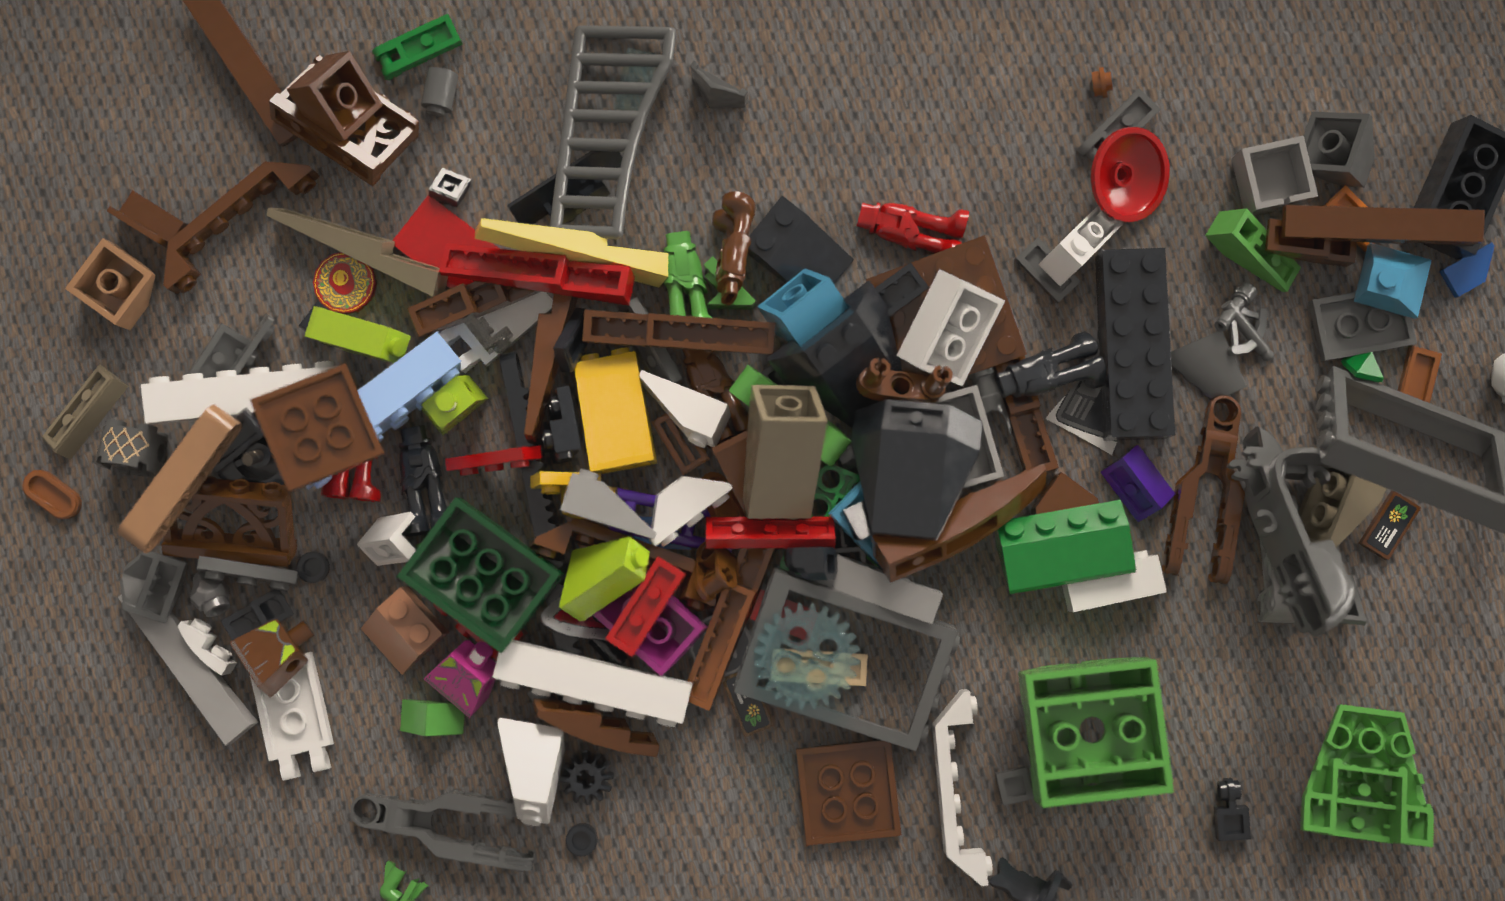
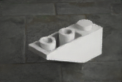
(1079, 245)

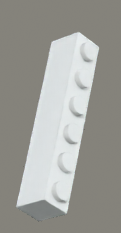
(189, 398)
(593, 681)

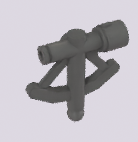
(1235, 315)

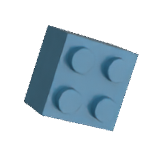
(803, 306)

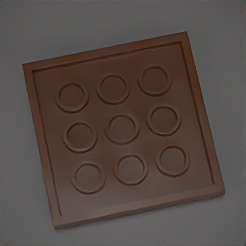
(975, 265)

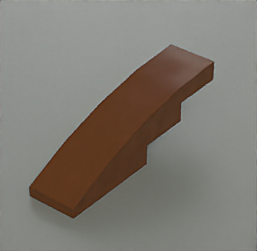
(457, 303)
(589, 725)

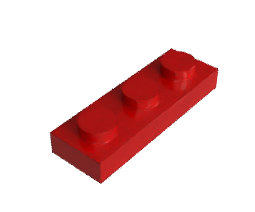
(493, 460)
(645, 606)

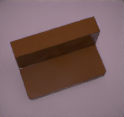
(148, 218)

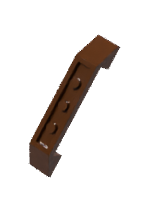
(179, 270)
(555, 542)

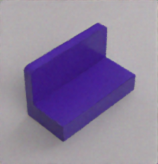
(1138, 483)

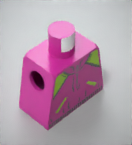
(465, 676)

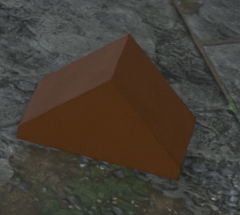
(1062, 494)

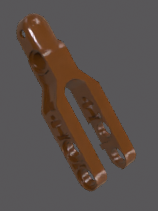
(1212, 457)

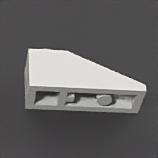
(695, 414)

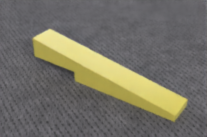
(577, 245)

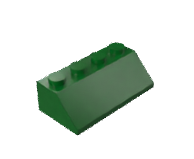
(1065, 547)

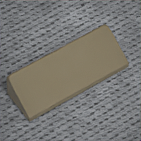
(88, 414)

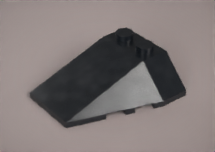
(840, 354)

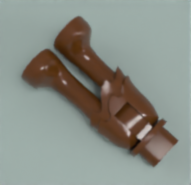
(735, 221)
(710, 378)

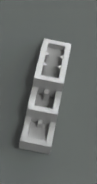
(873, 586)

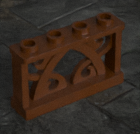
(353, 157)
(245, 498)

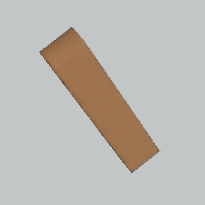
(179, 479)

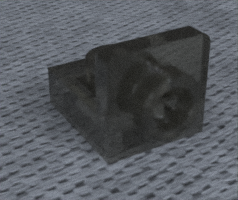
(482, 330)

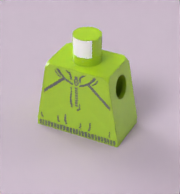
(453, 403)

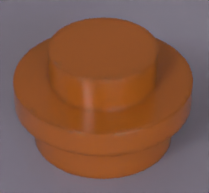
(1101, 82)

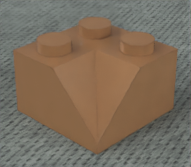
(114, 284)

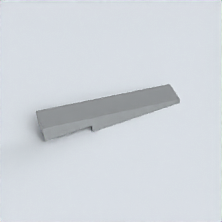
(204, 686)

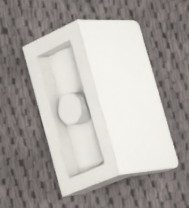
(384, 540)

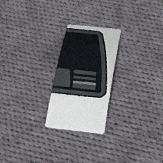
(1082, 415)

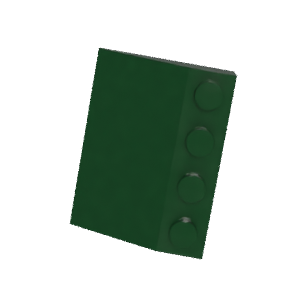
(480, 574)

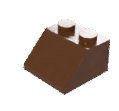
(335, 95)

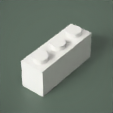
(1111, 590)

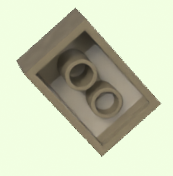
(1338, 506)

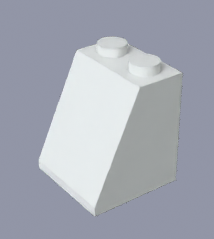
(533, 766)

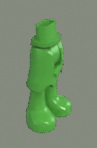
(684, 275)

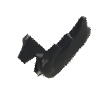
(1023, 887)

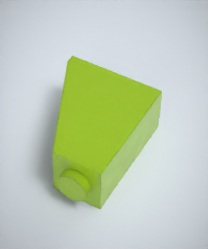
(357, 335)
(602, 575)

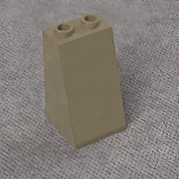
(783, 451)

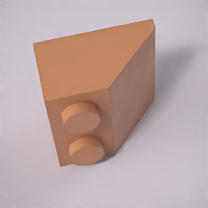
(404, 629)

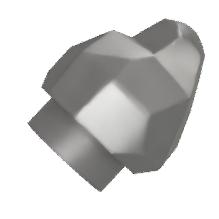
(209, 595)

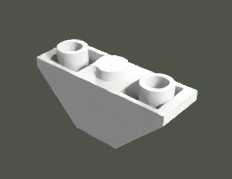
(683, 504)

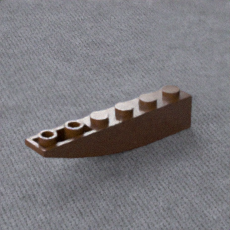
(969, 522)

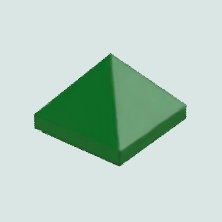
(1363, 367)

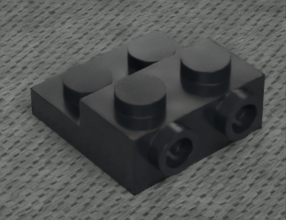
(561, 435)

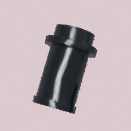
(608, 651)

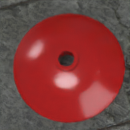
(1142, 174)

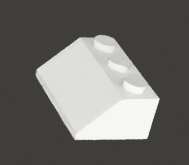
(950, 326)

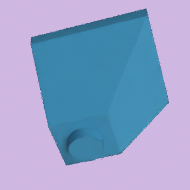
(1392, 280)

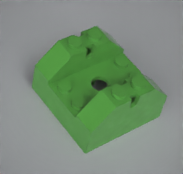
(1128, 757)

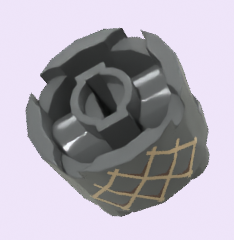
(132, 450)

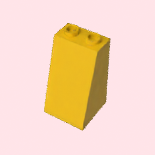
(614, 412)

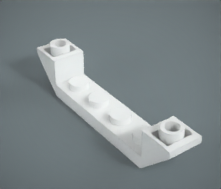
(972, 861)

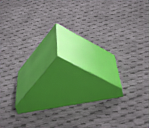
(431, 718)

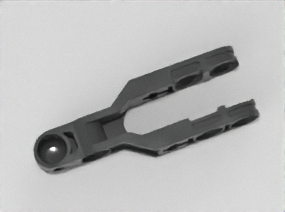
(415, 820)

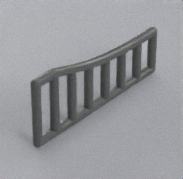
(638, 118)

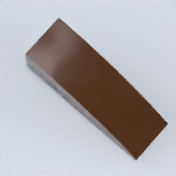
(1309, 250)

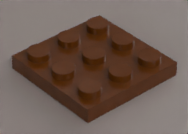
(317, 427)
(848, 792)

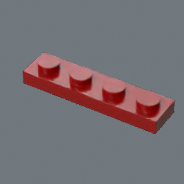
(769, 532)

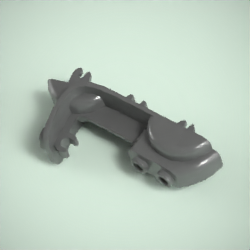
(1307, 572)

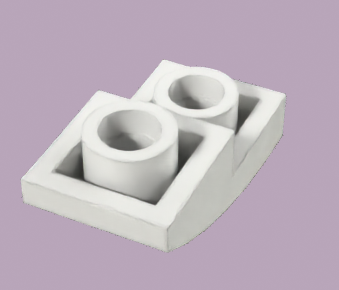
(200, 640)

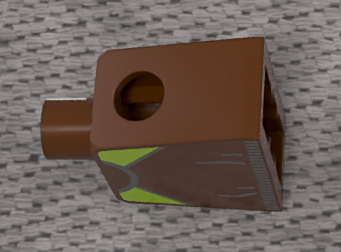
(273, 653)

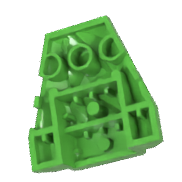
(1368, 781)

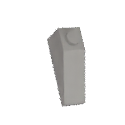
(597, 502)

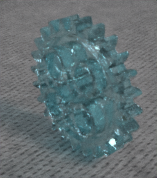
(795, 683)

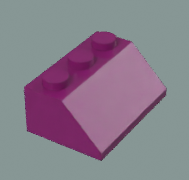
(670, 636)

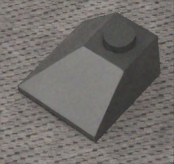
(1340, 147)

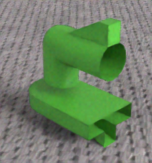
(391, 881)

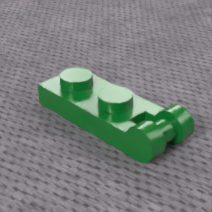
(417, 46)

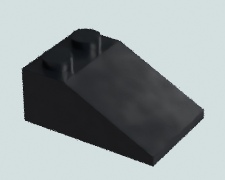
(792, 242)

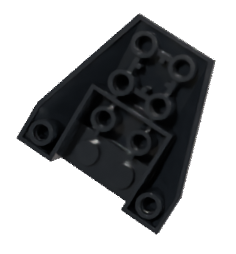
(913, 464)

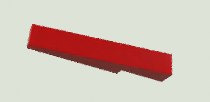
(539, 272)

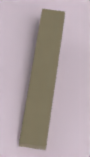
(365, 248)

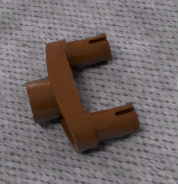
(878, 383)

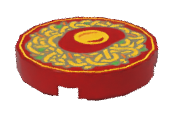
(344, 283)

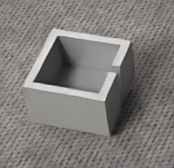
(1274, 175)

